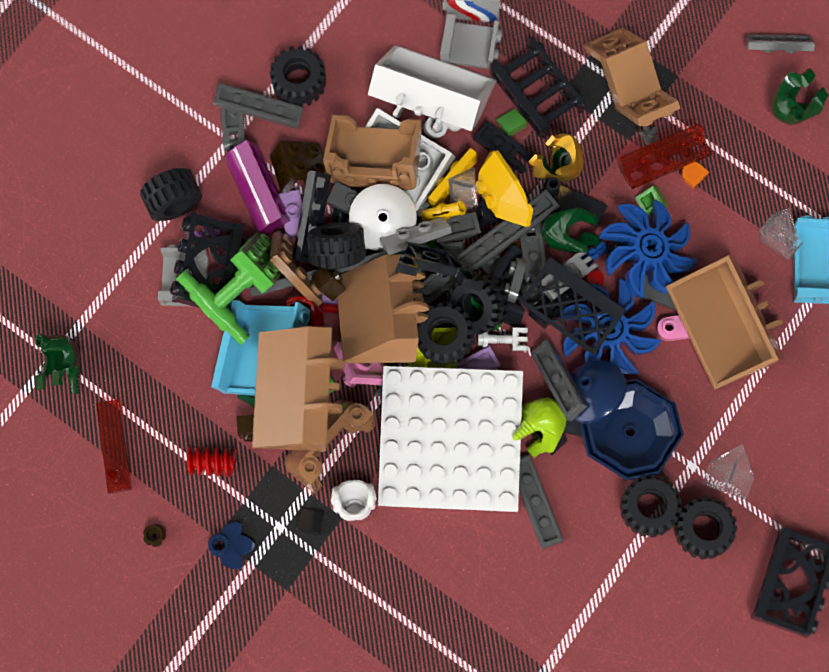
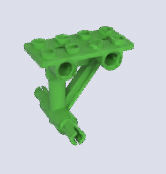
(254, 269)

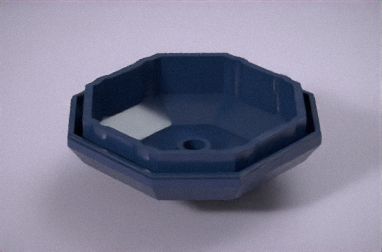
(655, 435)

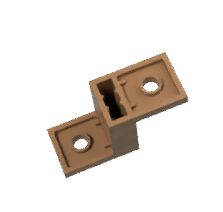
(632, 77)

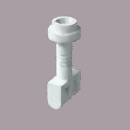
(514, 339)

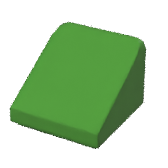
(511, 122)
(646, 199)

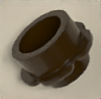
(154, 529)

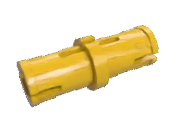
(444, 210)

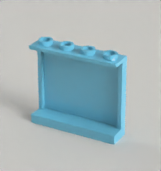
(812, 261)
(238, 363)

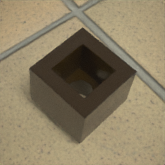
(329, 283)
(245, 427)

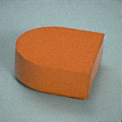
(694, 174)

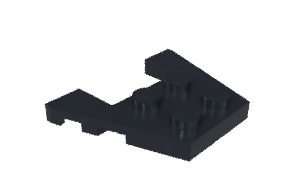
(420, 258)

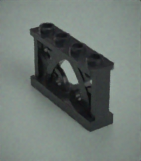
(229, 243)
(766, 599)

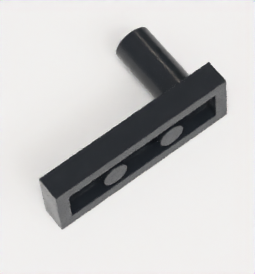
(570, 199)

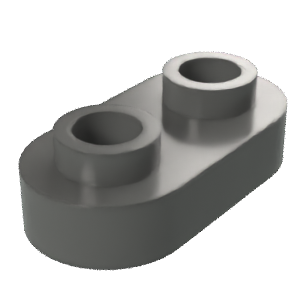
(517, 271)

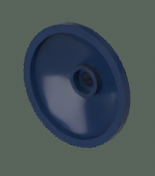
(601, 387)

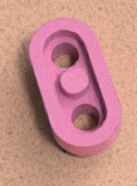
(678, 332)

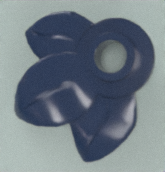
(234, 545)

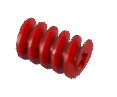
(211, 461)

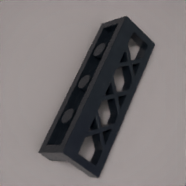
(311, 212)

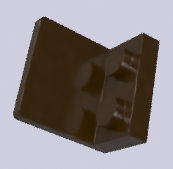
(293, 161)

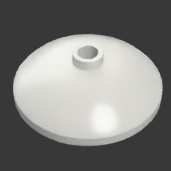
(378, 200)

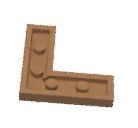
(282, 256)

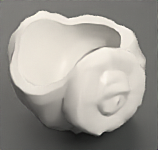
(353, 499)

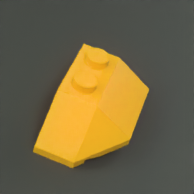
(503, 191)

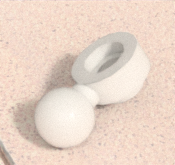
(432, 134)

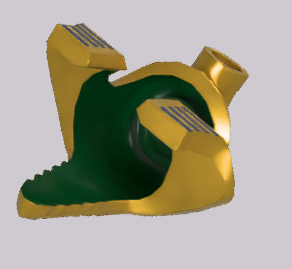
(565, 159)

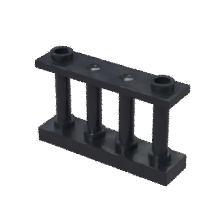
(528, 107)

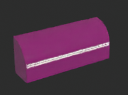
(256, 187)

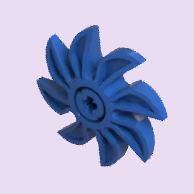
(637, 239)
(620, 333)

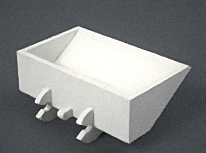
(430, 88)

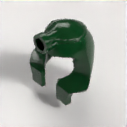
(784, 100)
(556, 227)
(60, 356)

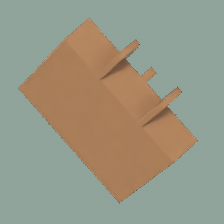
(380, 313)
(725, 321)
(294, 389)

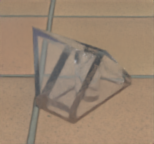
(463, 188)
(781, 234)
(730, 473)

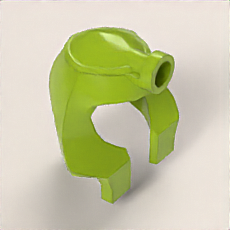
(541, 416)

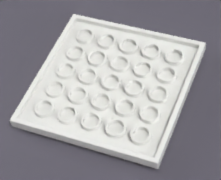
(450, 438)

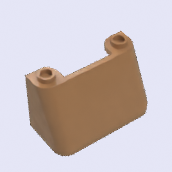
(373, 155)
(304, 463)

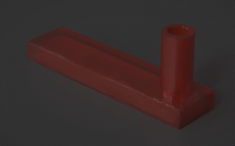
(113, 446)

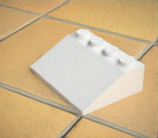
(433, 160)

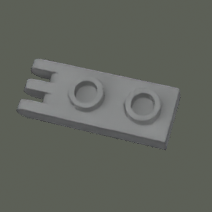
(575, 265)

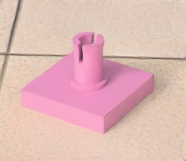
(360, 372)

